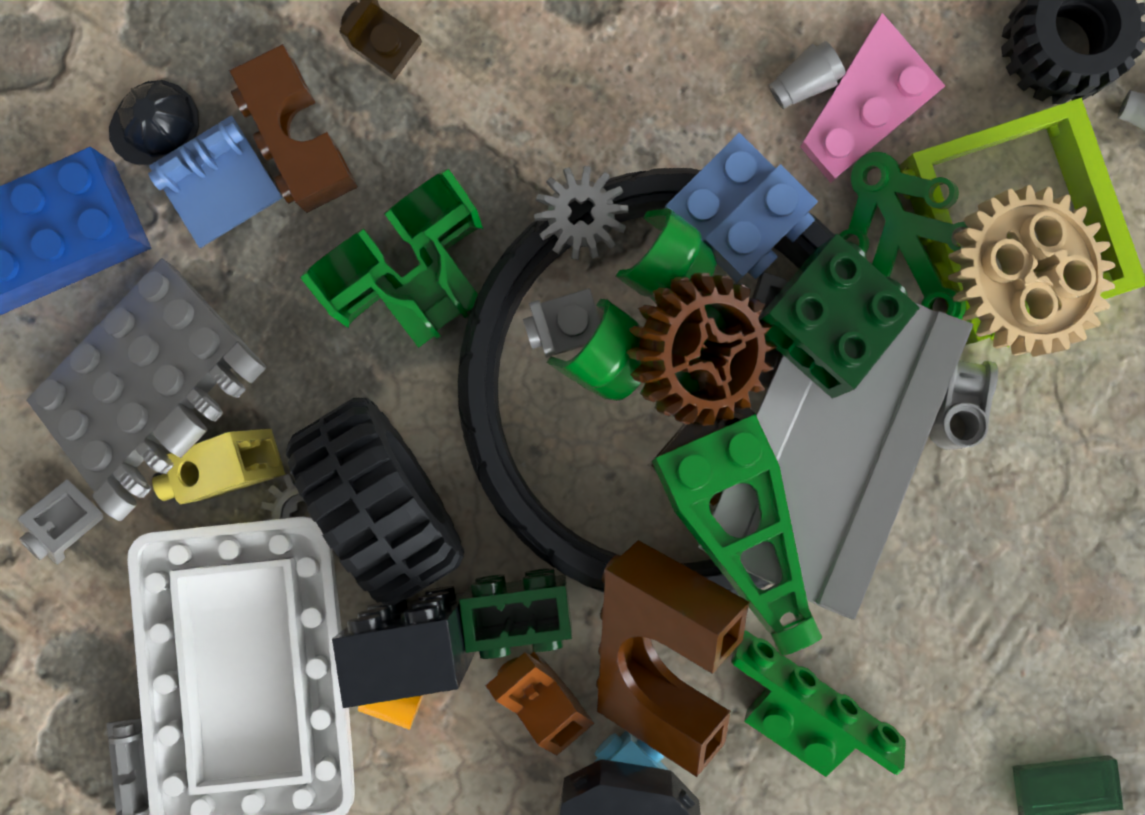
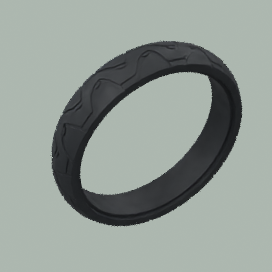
(480, 372)

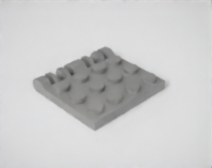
(138, 385)

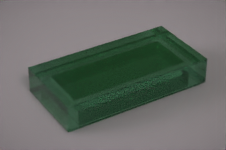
(1068, 786)

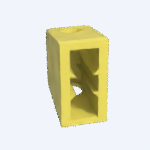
(220, 466)

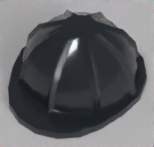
(153, 122)

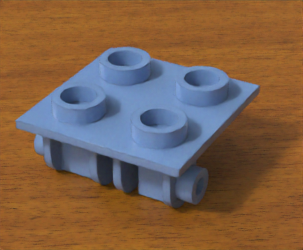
(215, 181)

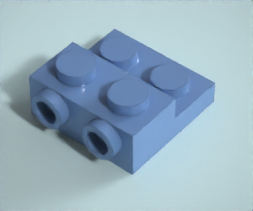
(744, 208)

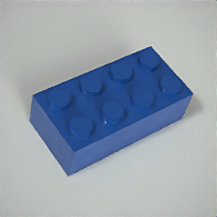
(64, 227)

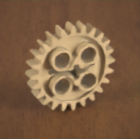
(1031, 271)

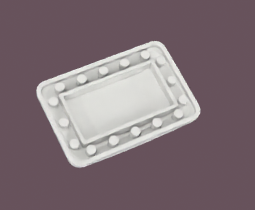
(240, 670)

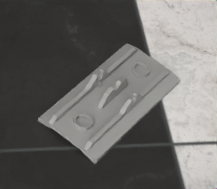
(847, 460)

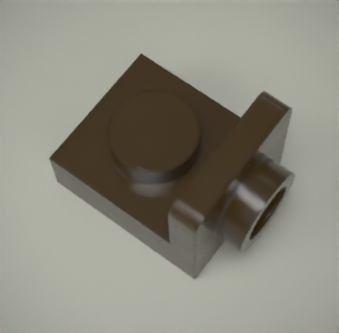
(378, 37)

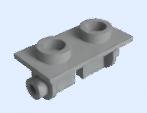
(128, 767)

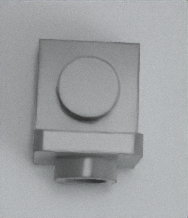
(562, 322)
(58, 522)

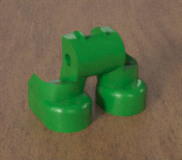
(429, 294)
(603, 361)

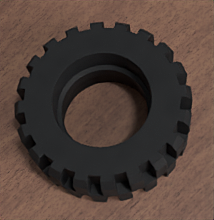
(373, 502)

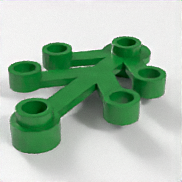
(902, 227)

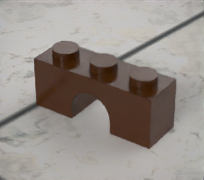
(273, 94)

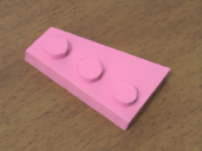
(872, 99)

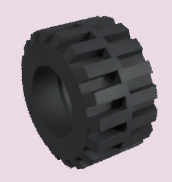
(1055, 69)

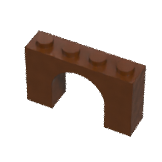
(697, 618)

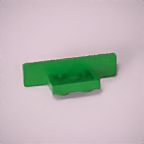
(811, 716)

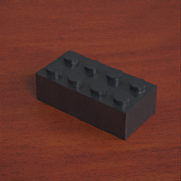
(402, 650)

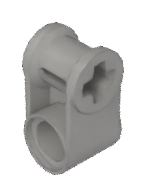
(970, 399)

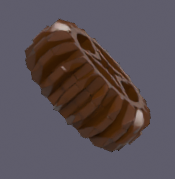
(674, 340)

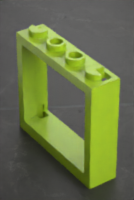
(1084, 177)

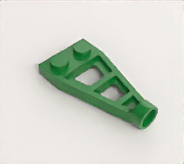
(716, 463)

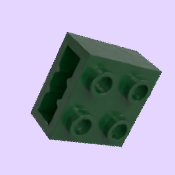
(837, 316)
(516, 613)

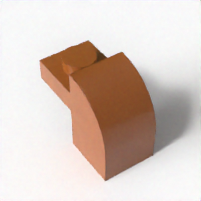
(540, 701)

